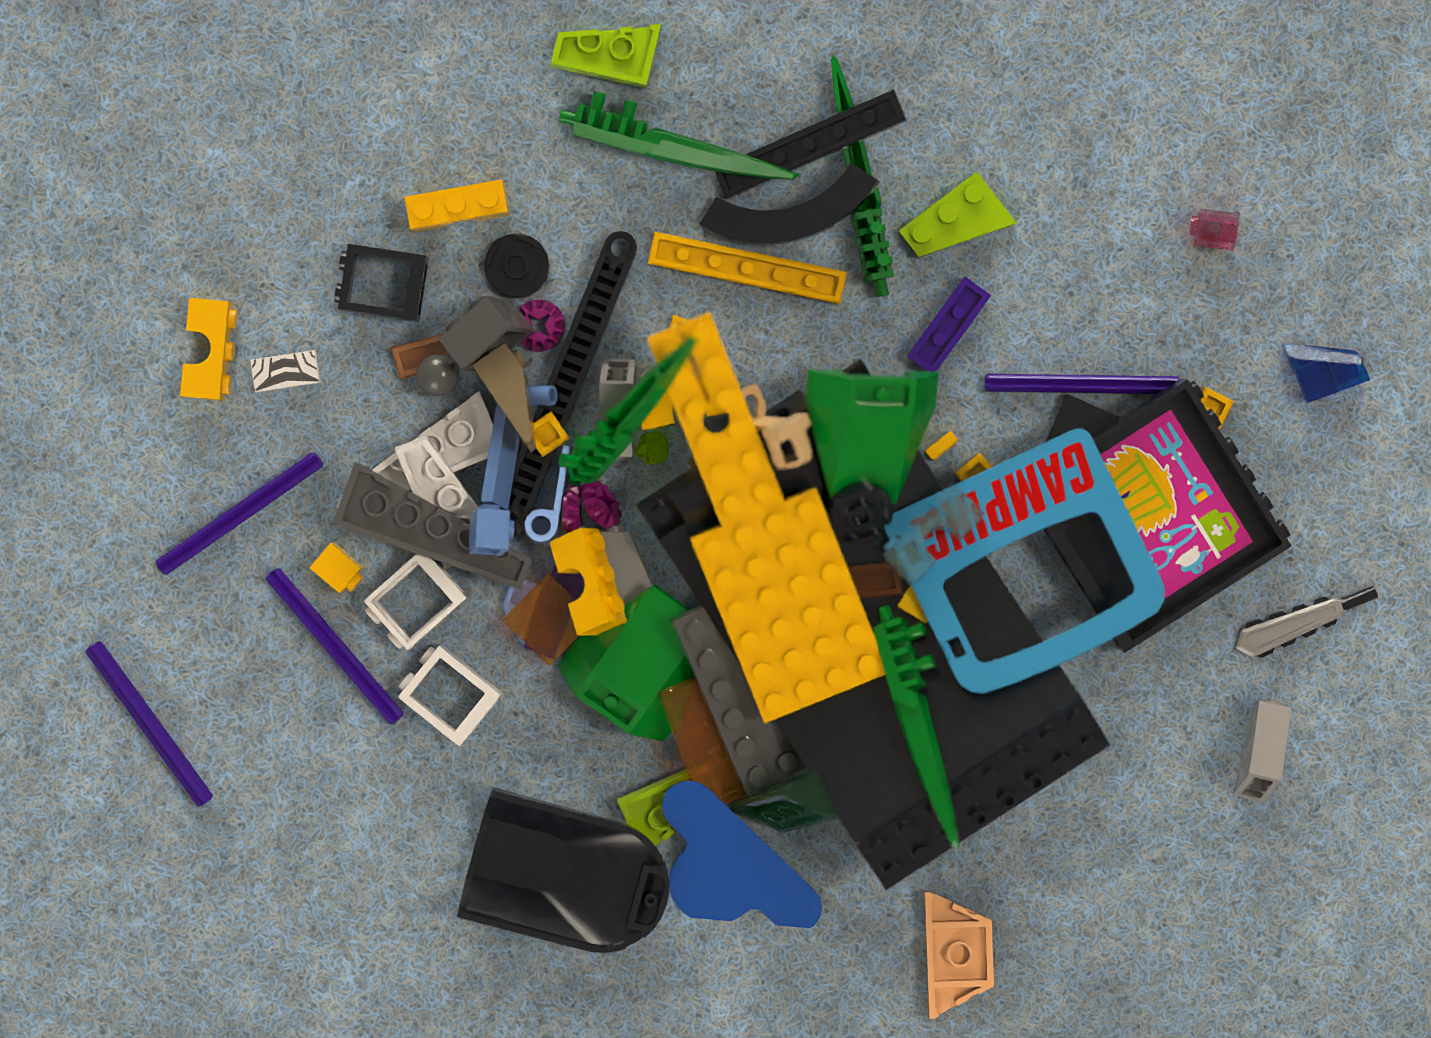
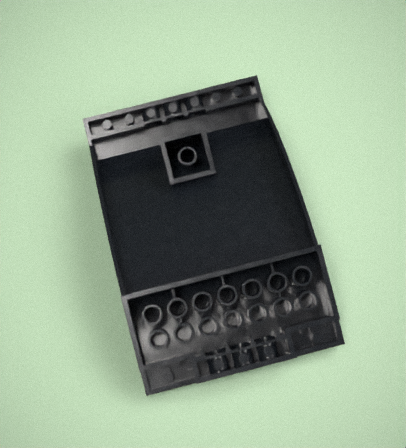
(991, 744)

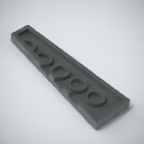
(401, 518)
(756, 748)

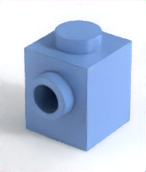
(490, 530)

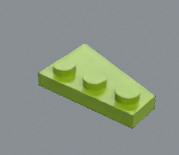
(610, 55)
(959, 216)
(644, 808)

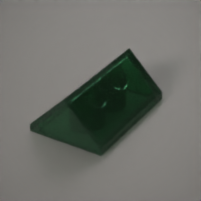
(789, 803)

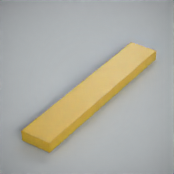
(747, 267)

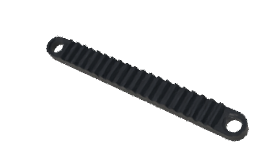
(572, 367)

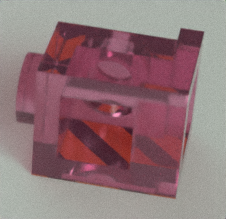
(1223, 239)

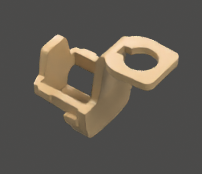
(780, 429)

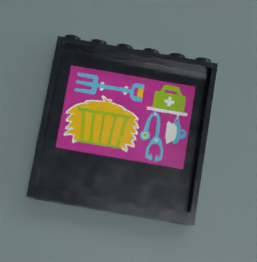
(1188, 504)

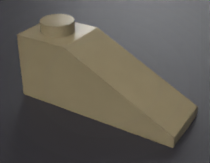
(509, 386)

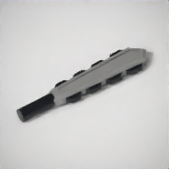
(1281, 629)

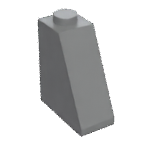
(615, 383)
(624, 558)
(1263, 751)

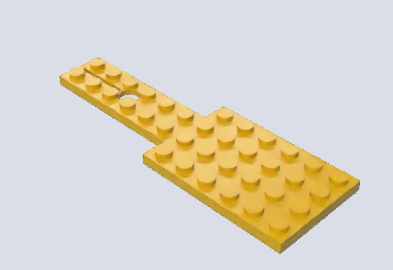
(772, 556)

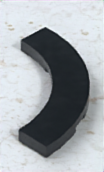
(796, 222)

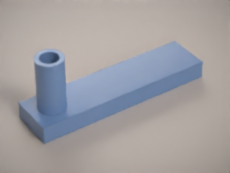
(504, 450)

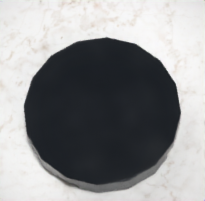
(524, 273)
(860, 512)

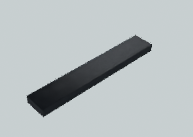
(821, 140)

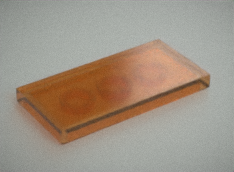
(700, 741)

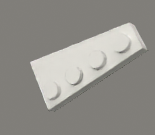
(459, 438)
(434, 480)

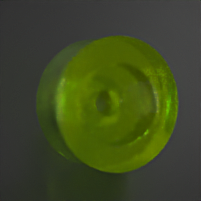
(652, 448)

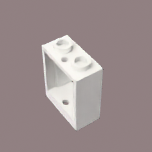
(397, 634)
(412, 681)

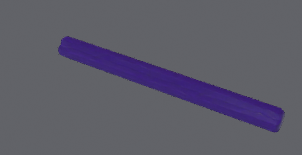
(1077, 383)
(239, 513)
(334, 646)
(149, 723)

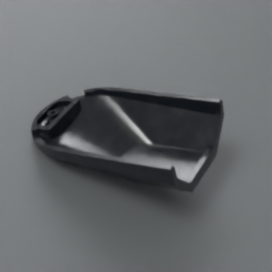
(563, 875)

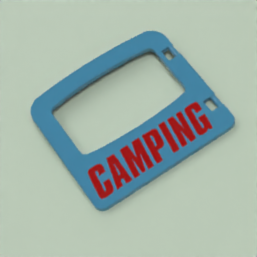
(1019, 499)

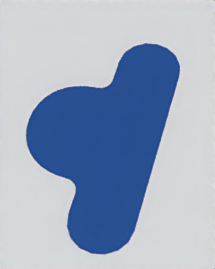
(730, 866)

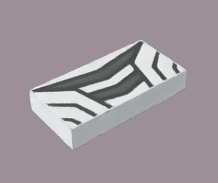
(285, 371)

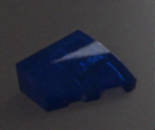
(1324, 369)

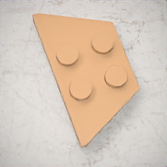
(956, 953)

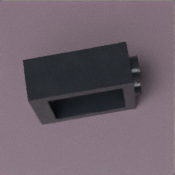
(415, 290)

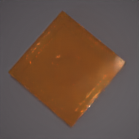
(544, 619)

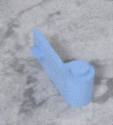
(543, 524)

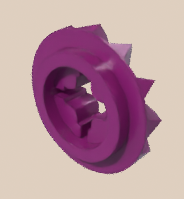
(555, 325)
(601, 504)
(572, 508)

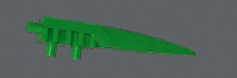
(632, 136)
(867, 218)
(603, 446)
(912, 708)

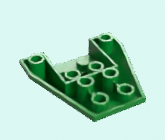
(868, 425)
(630, 665)

